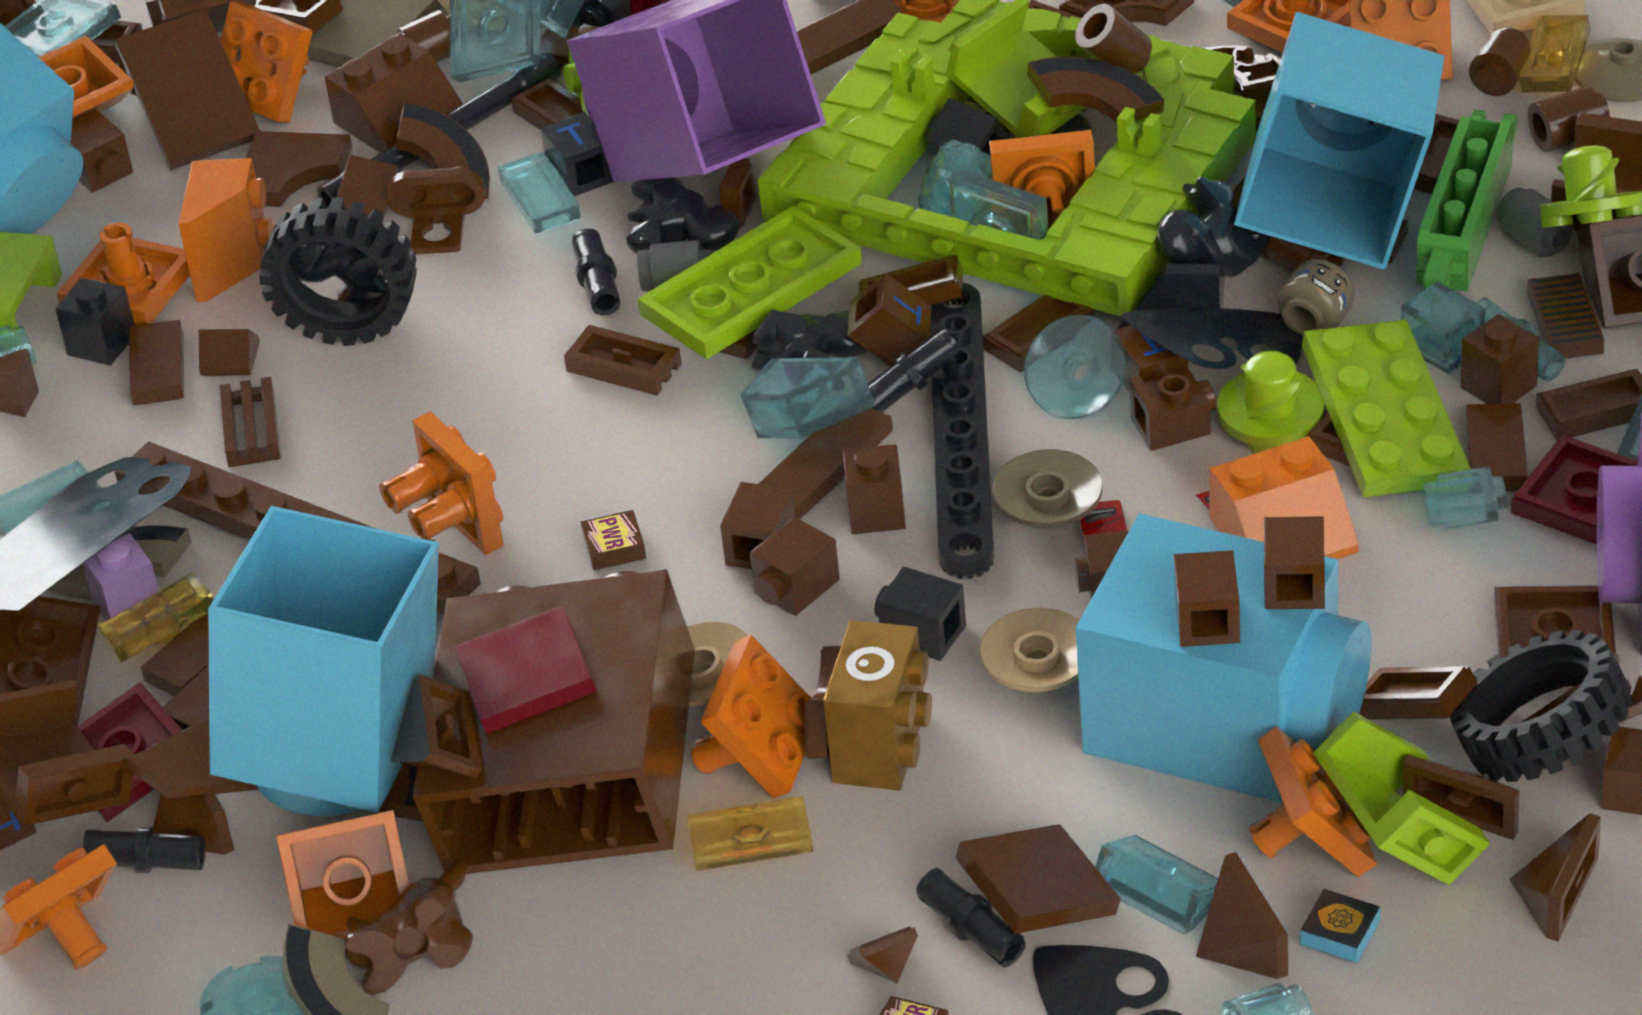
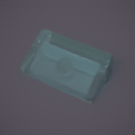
(1157, 882)

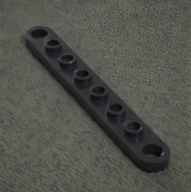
(962, 442)

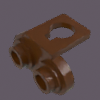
(433, 199)

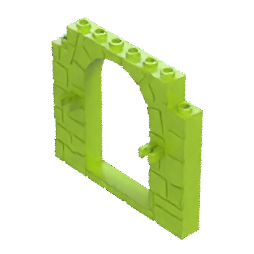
(1098, 248)

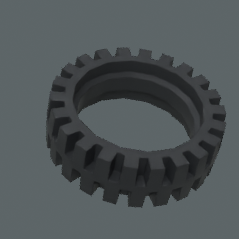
(351, 229)
(1558, 733)

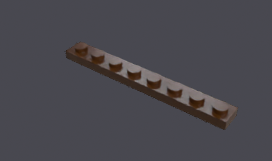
(242, 504)

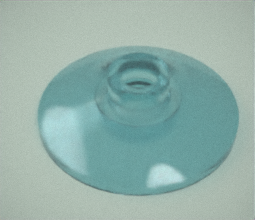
(1059, 353)

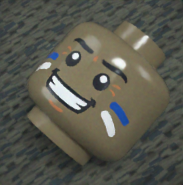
(1315, 296)

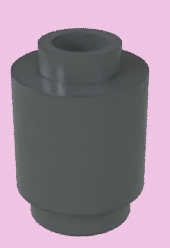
(1522, 221)
(666, 261)

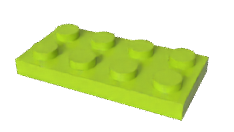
(746, 279)
(1383, 406)

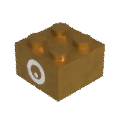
(876, 705)

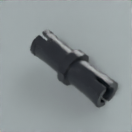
(596, 271)
(913, 369)
(149, 849)
(970, 917)

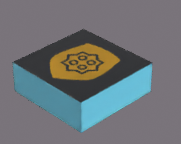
(1340, 925)

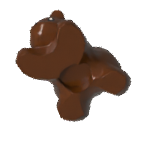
(414, 927)

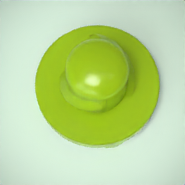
(1590, 190)
(1269, 402)

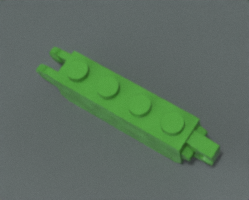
(1465, 200)

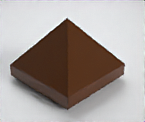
(886, 954)

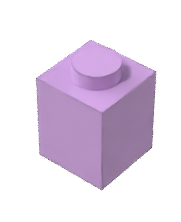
(119, 576)

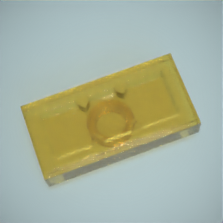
(156, 617)
(750, 833)

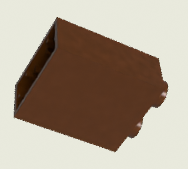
(588, 773)

